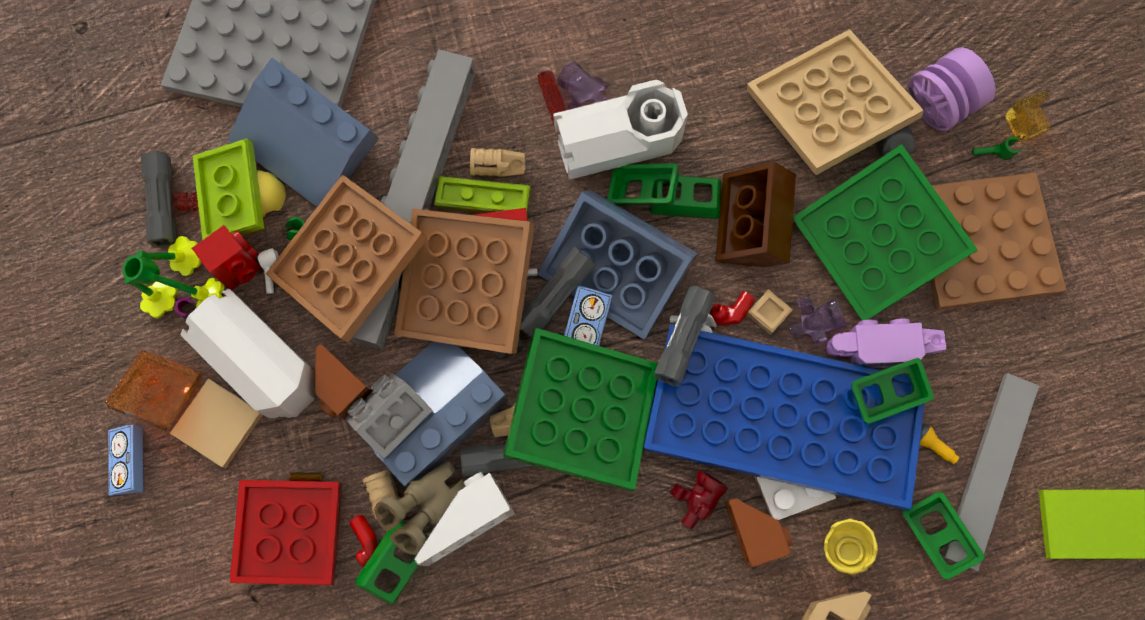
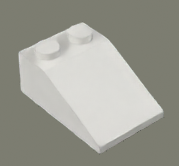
(470, 514)

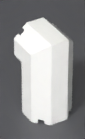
(621, 129)
(250, 356)

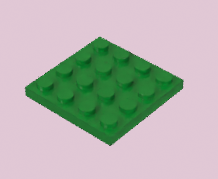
(884, 233)
(582, 410)

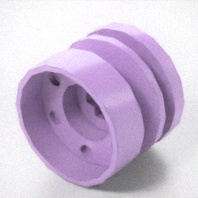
(952, 88)

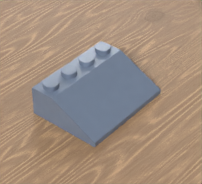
(300, 133)
(632, 260)
(461, 403)

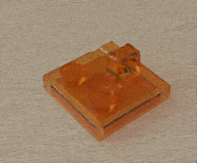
(154, 390)

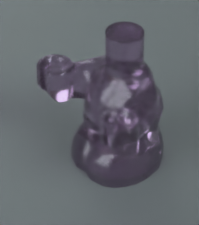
(581, 85)
(818, 320)

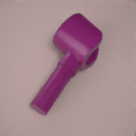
(180, 303)

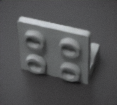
(387, 414)

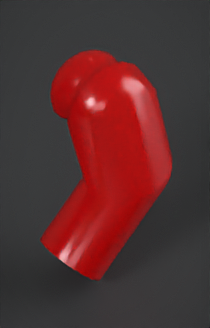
(732, 314)
(366, 537)

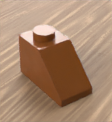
(336, 384)
(758, 534)

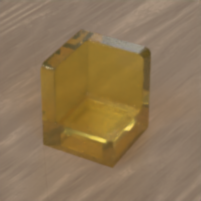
(1027, 116)

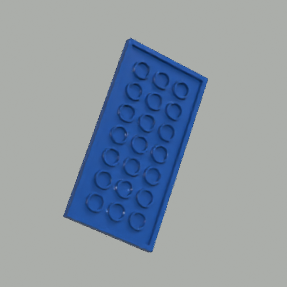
(786, 421)

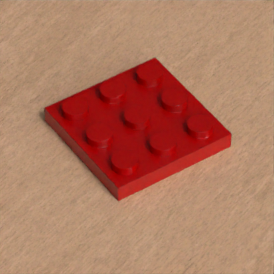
(286, 532)

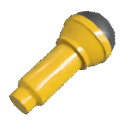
(930, 439)

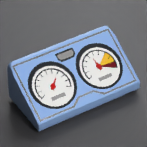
(588, 315)
(125, 460)

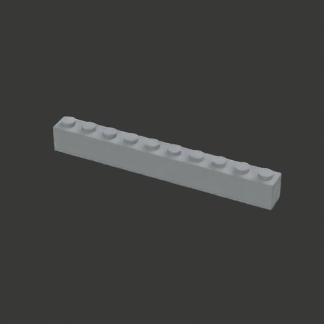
(421, 164)

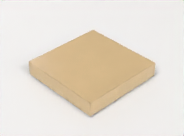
(216, 423)

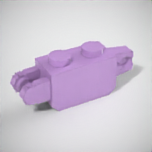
(886, 344)

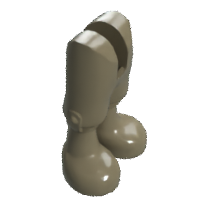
(432, 497)

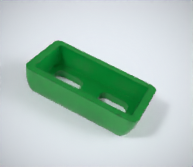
(649, 175)
(686, 205)
(891, 403)
(953, 532)
(384, 559)

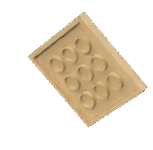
(834, 101)

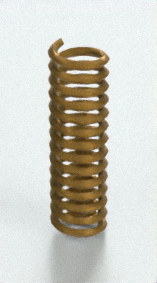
(305, 477)

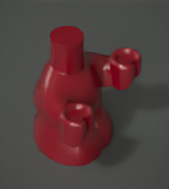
(701, 499)

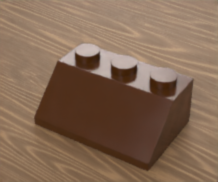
(756, 216)

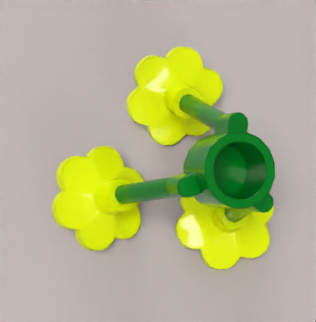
(160, 297)

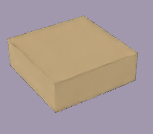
(769, 312)

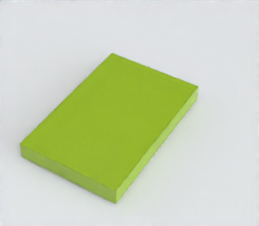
(228, 189)
(1093, 524)

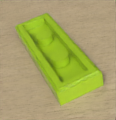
(479, 195)

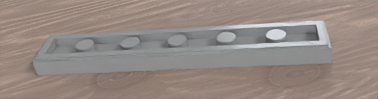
(993, 463)

